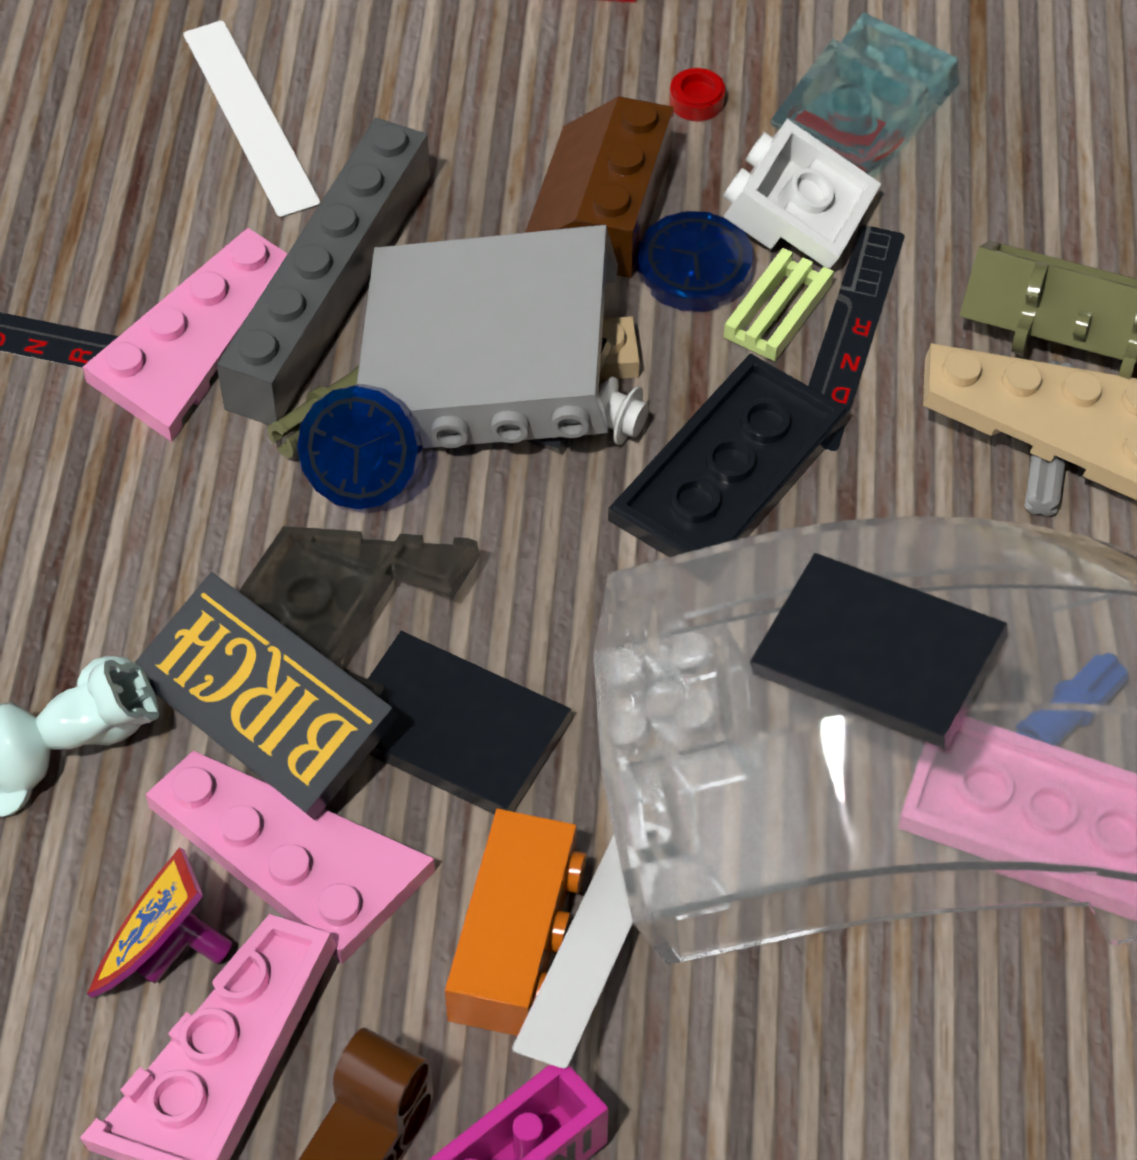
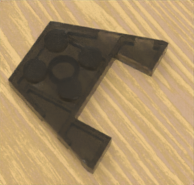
(332, 579)

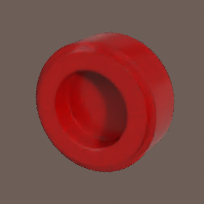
(697, 94)

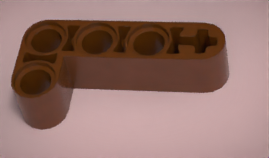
(378, 1104)

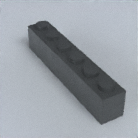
(324, 273)

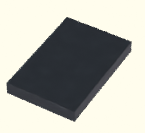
(880, 649)
(464, 725)

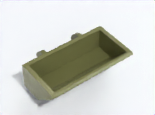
(1054, 302)

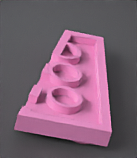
(175, 347)
(304, 868)
(220, 1057)

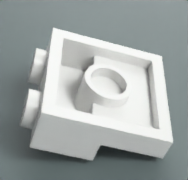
(799, 194)

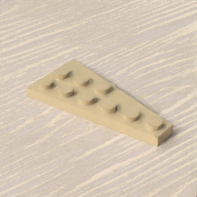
(1053, 407)

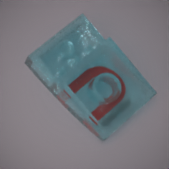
(870, 92)

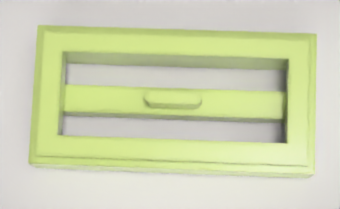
(797, 274)

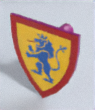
(160, 929)

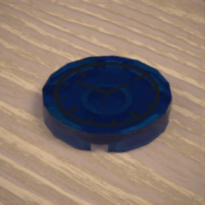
(695, 260)
(359, 446)

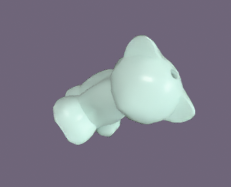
(102, 710)

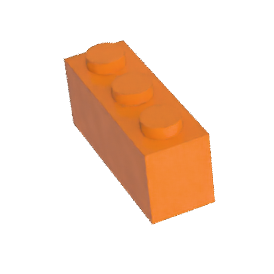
(513, 921)

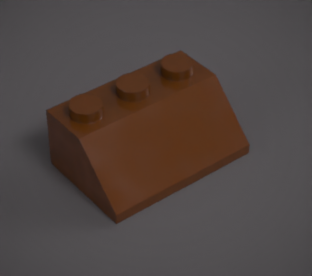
(608, 174)

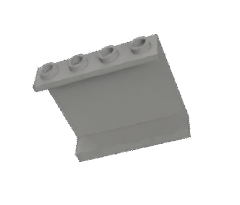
(491, 334)

